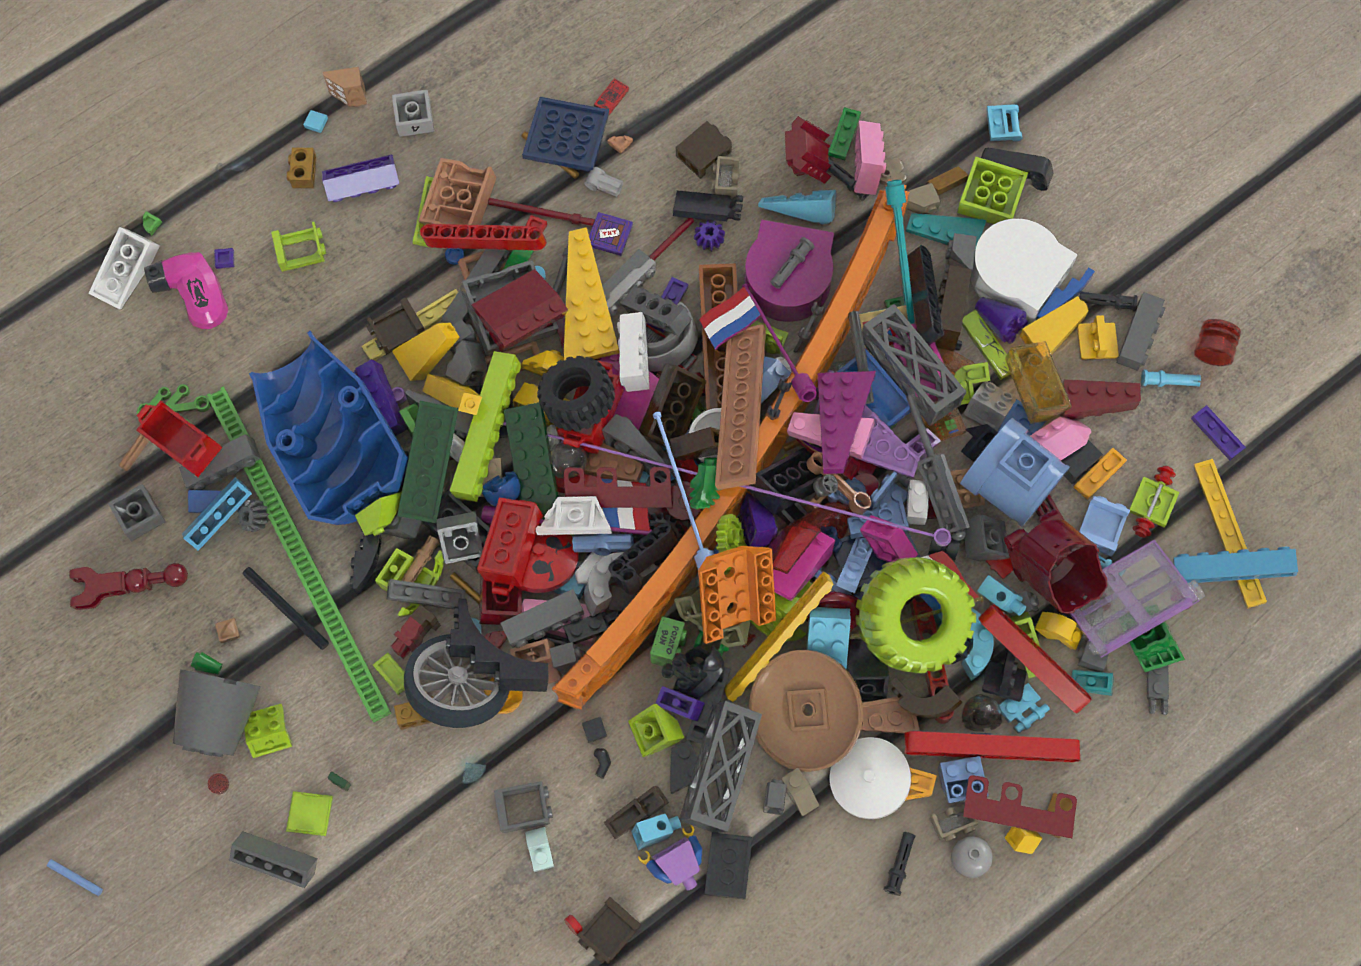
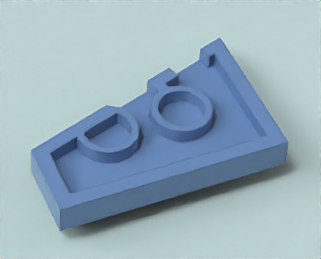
(891, 512)

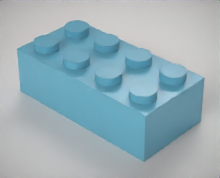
(829, 632)

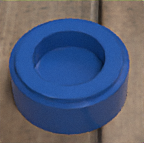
(453, 255)

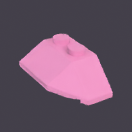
(1063, 436)

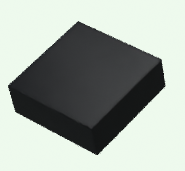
(594, 729)

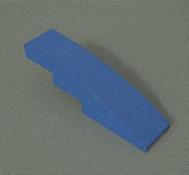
(1071, 291)

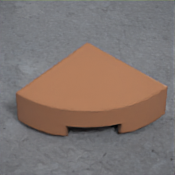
(620, 143)

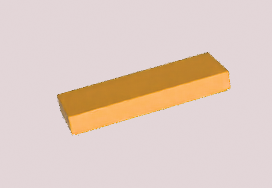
(1100, 473)

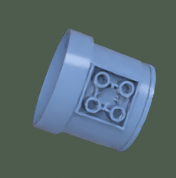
(1014, 473)

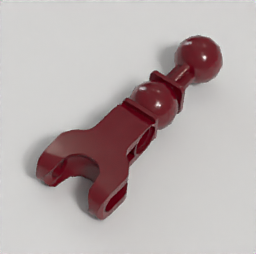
(120, 583)

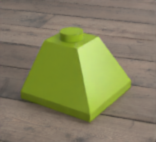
(378, 514)
(655, 730)

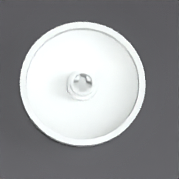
(871, 779)

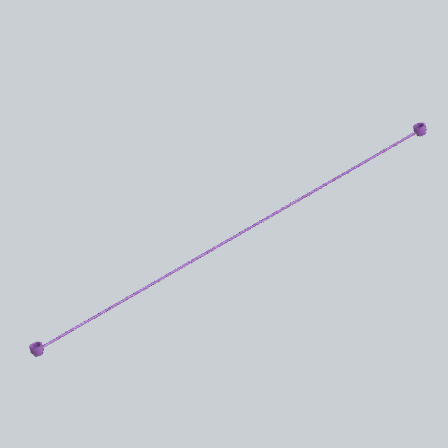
(941, 536)

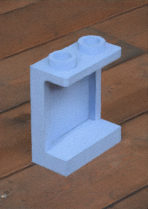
(1104, 523)

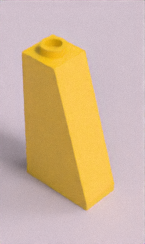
(1056, 325)
(425, 350)
(452, 393)

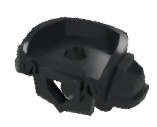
(694, 677)

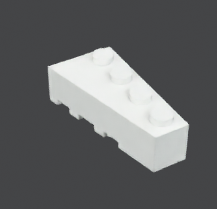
(633, 352)

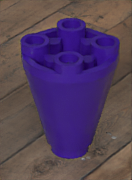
(1002, 318)

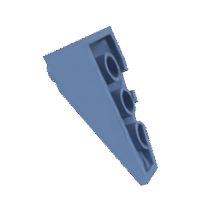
(772, 372)

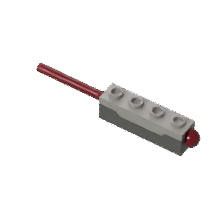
(636, 271)

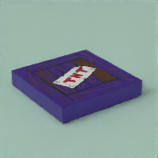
(610, 233)

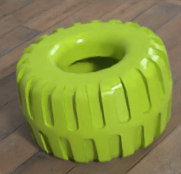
(882, 609)

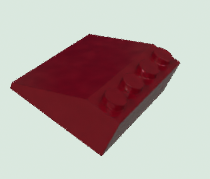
(519, 310)

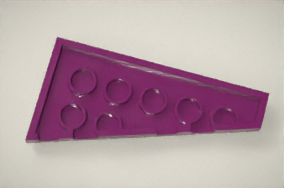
(841, 409)

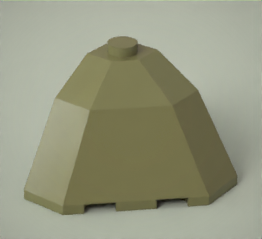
(690, 609)

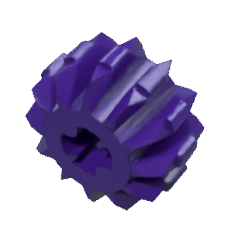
(709, 229)

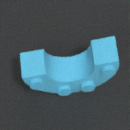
(980, 647)

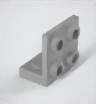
(990, 405)

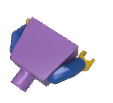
(677, 862)

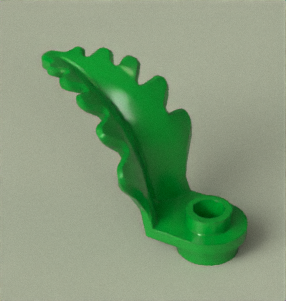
(704, 485)

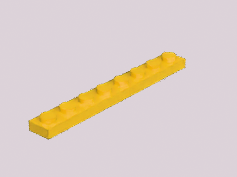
(1227, 526)
(778, 636)

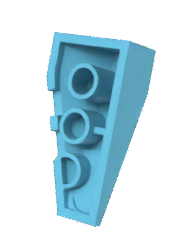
(814, 207)

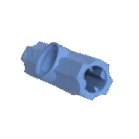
(602, 543)

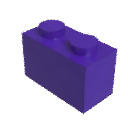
(679, 703)

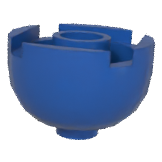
(504, 487)

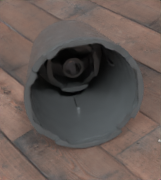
(212, 713)

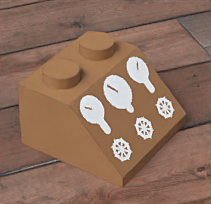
(346, 86)

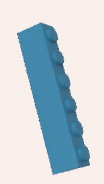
(1237, 566)

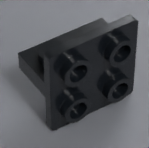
(1005, 679)

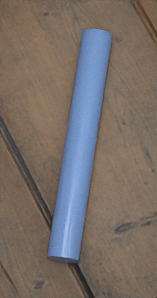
(74, 877)

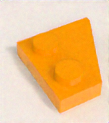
(921, 784)

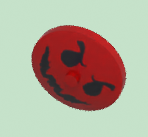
(549, 563)

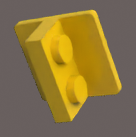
(1098, 340)

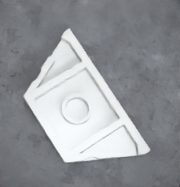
(574, 516)

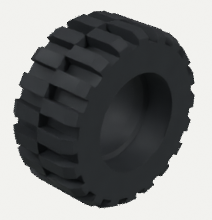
(581, 411)

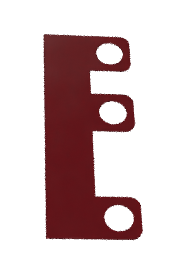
(612, 496)
(1012, 814)

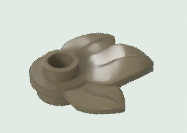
(893, 171)

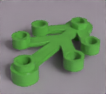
(176, 397)

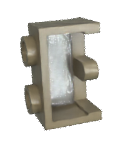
(726, 176)
(952, 822)

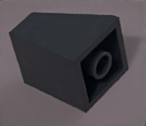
(867, 671)

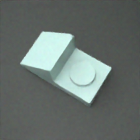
(539, 849)

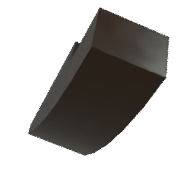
(636, 811)

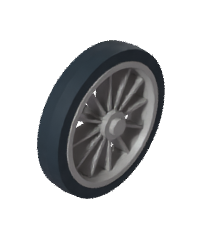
(453, 680)

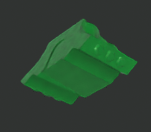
(1156, 648)

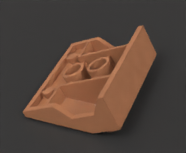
(458, 194)

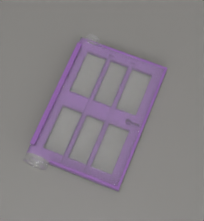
(1139, 596)

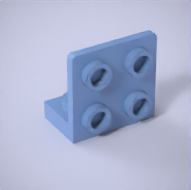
(887, 492)

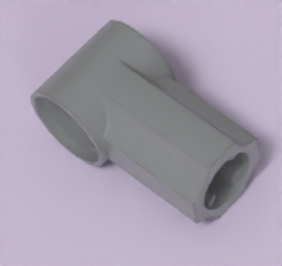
(599, 180)

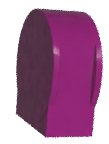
(805, 285)

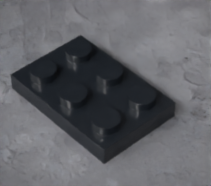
(728, 866)

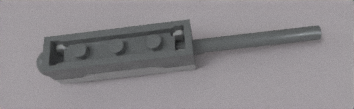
(939, 482)

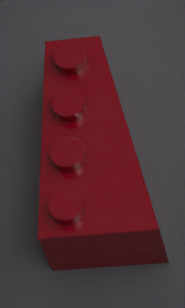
(1100, 397)

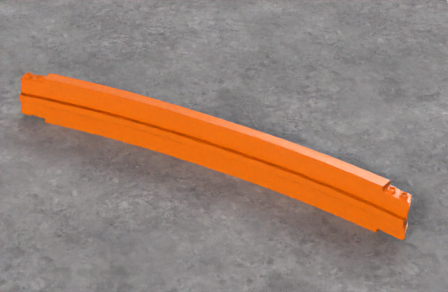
(679, 567)

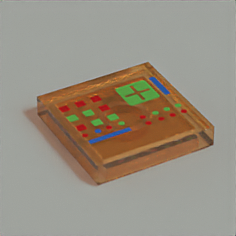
(948, 426)

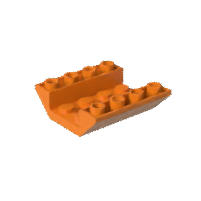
(746, 585)

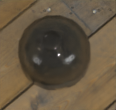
(567, 456)
(981, 713)

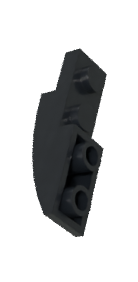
(365, 561)

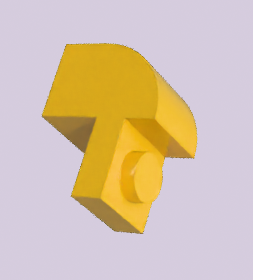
(1059, 628)

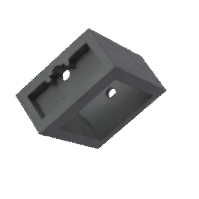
(516, 790)

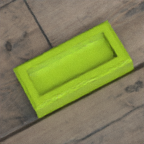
(391, 672)

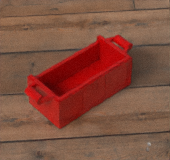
(593, 435)
(177, 437)
(509, 543)

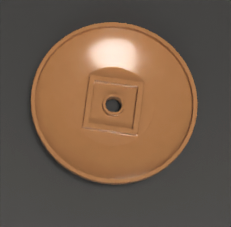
(787, 730)

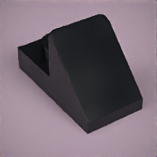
(981, 438)

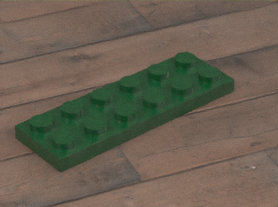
(531, 455)
(427, 462)

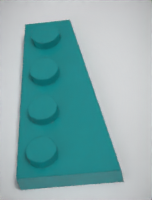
(943, 227)

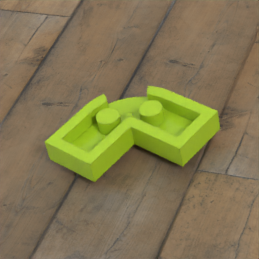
(972, 374)

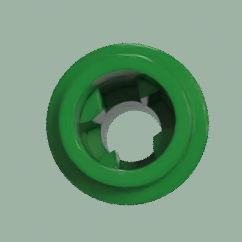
(205, 663)

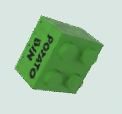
(668, 641)

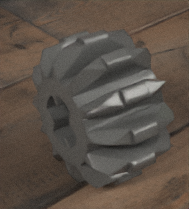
(252, 515)

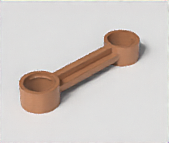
(843, 487)

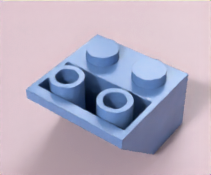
(955, 777)

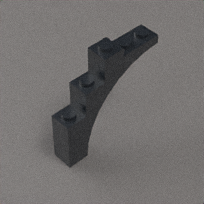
(509, 671)

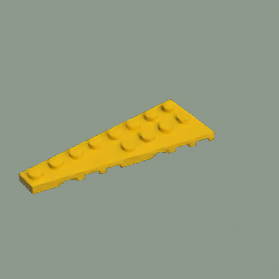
(588, 320)

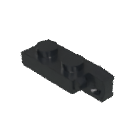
(589, 627)

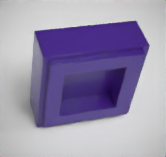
(224, 258)

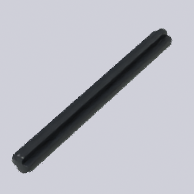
(285, 608)

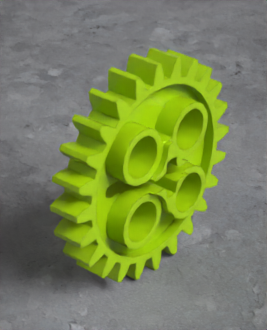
(729, 534)

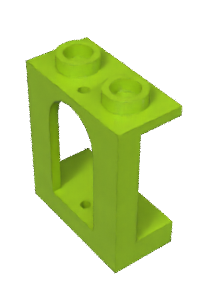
(287, 239)

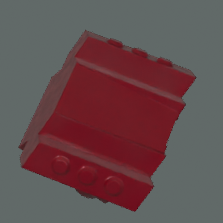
(807, 150)

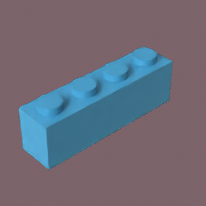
(216, 513)

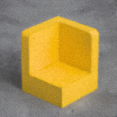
(1023, 840)

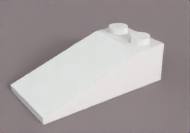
(123, 267)

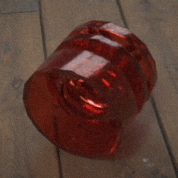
(1217, 342)

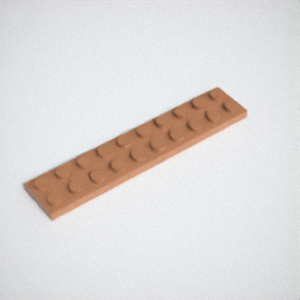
(741, 409)

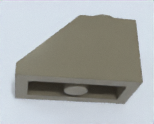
(923, 200)
(800, 792)

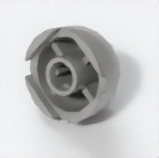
(972, 857)

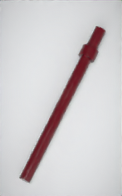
(576, 219)

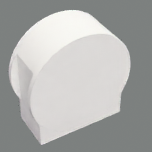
(1020, 265)

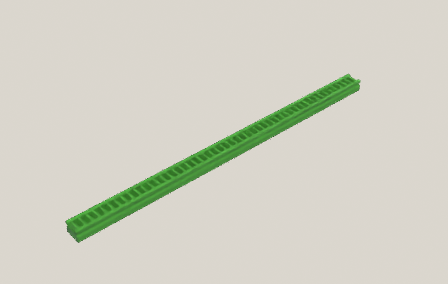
(304, 565)

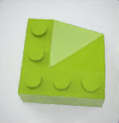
(992, 191)

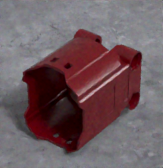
(1060, 544)

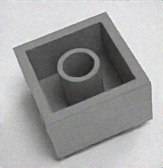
(413, 113)

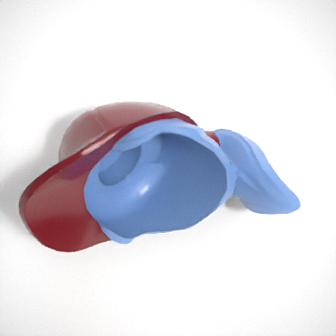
(861, 483)

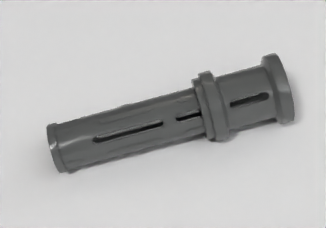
(796, 256)

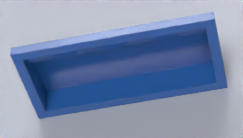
(889, 400)

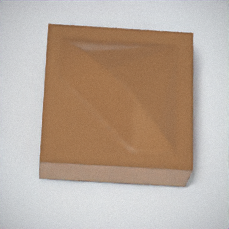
(227, 630)

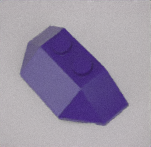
(757, 522)

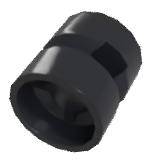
(951, 549)

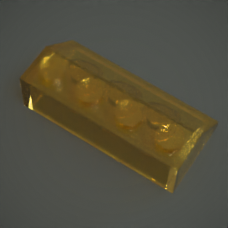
(1037, 381)

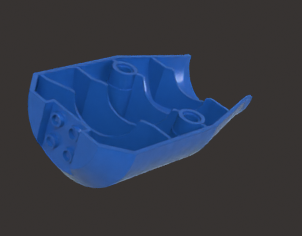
(328, 436)

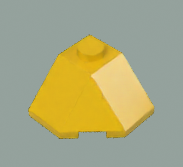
(541, 362)

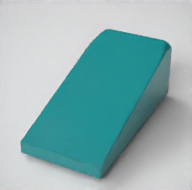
(1094, 682)

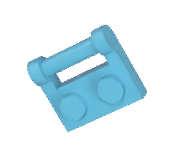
(998, 123)

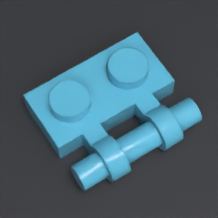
(1014, 709)

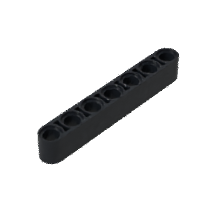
(924, 295)

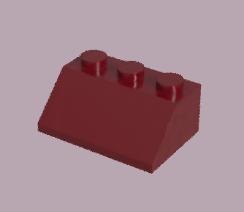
(496, 607)

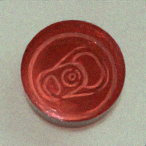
(218, 783)

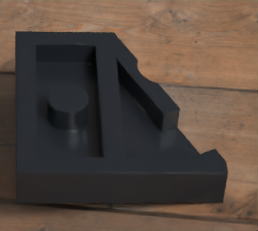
(682, 766)

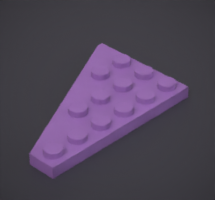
(885, 448)

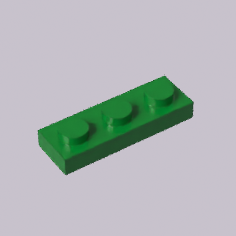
(844, 133)

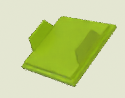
(309, 813)

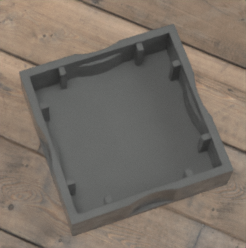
(483, 285)

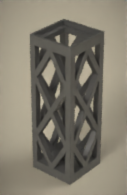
(920, 353)
(720, 818)

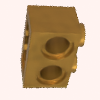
(306, 167)
(408, 717)

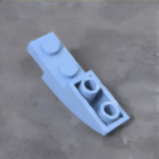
(855, 565)

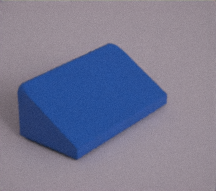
(200, 499)

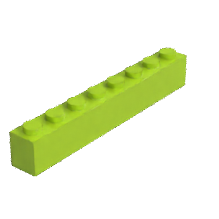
(485, 427)

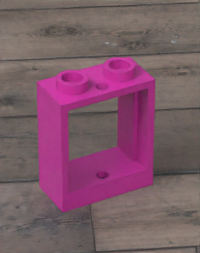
(887, 541)

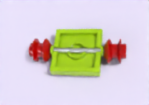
(1154, 501)

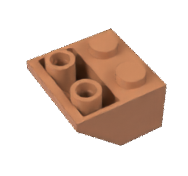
(539, 652)

